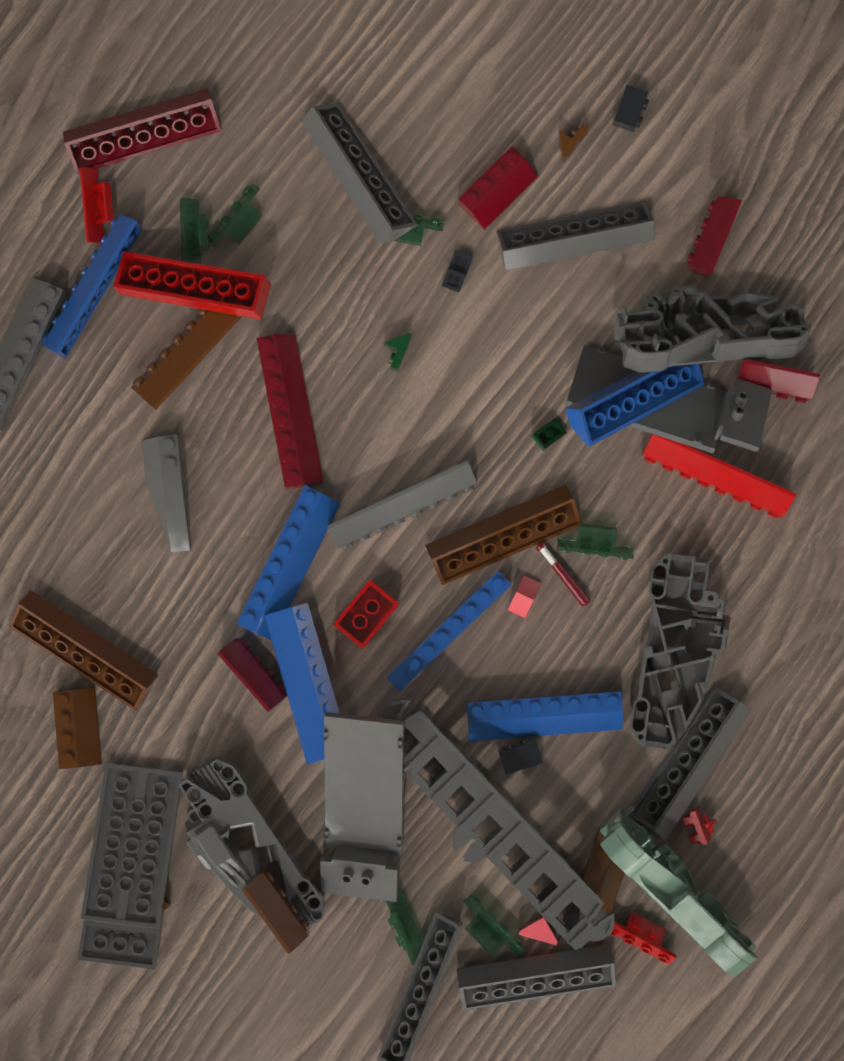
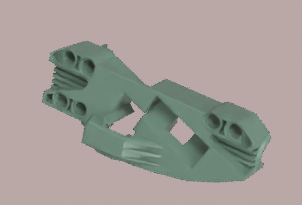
(673, 888)

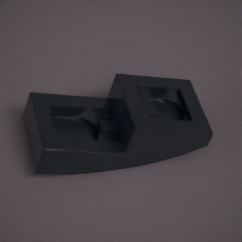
(457, 271)

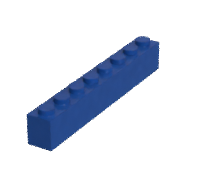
(449, 631)

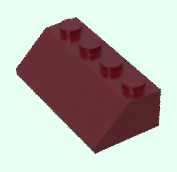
(497, 188)
(713, 236)
(782, 380)
(252, 674)

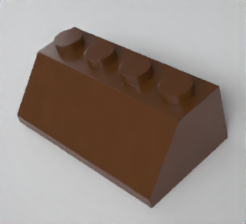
(77, 728)
(602, 874)
(276, 910)

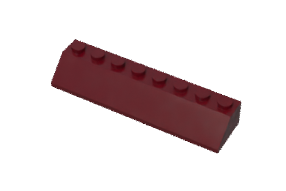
(142, 131)
(290, 410)

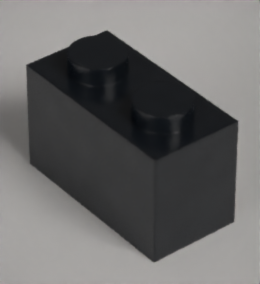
(630, 108)
(520, 756)

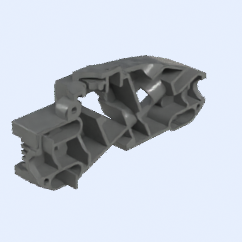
(685, 321)
(673, 710)
(236, 810)

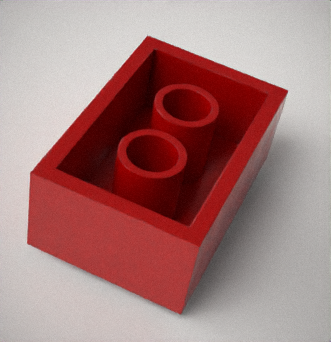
(366, 614)

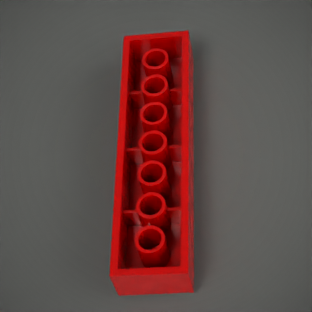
(192, 285)

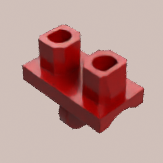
(701, 834)

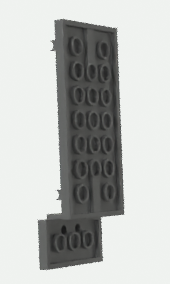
(690, 420)
(363, 805)
(129, 866)

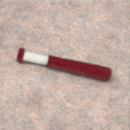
(575, 589)

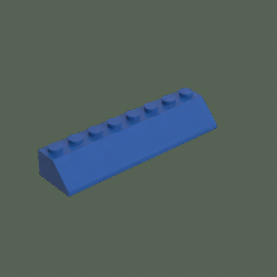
(92, 286)
(630, 400)
(289, 559)
(303, 675)
(544, 716)

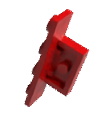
(96, 204)
(644, 935)

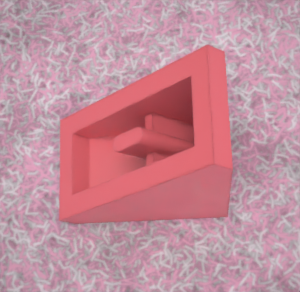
(524, 596)
(538, 930)

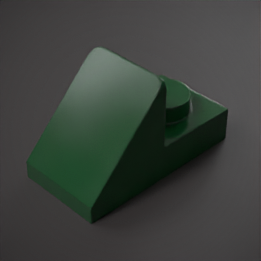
(400, 345)
(549, 434)

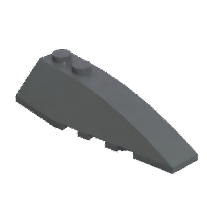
(166, 485)

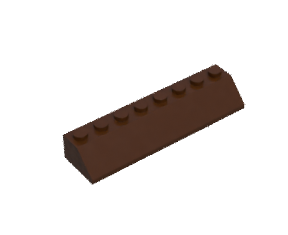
(182, 355)
(504, 534)
(82, 650)

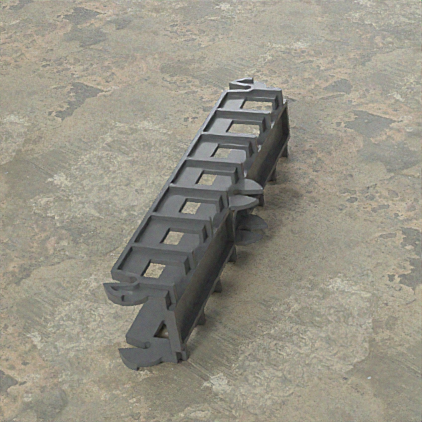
(513, 828)

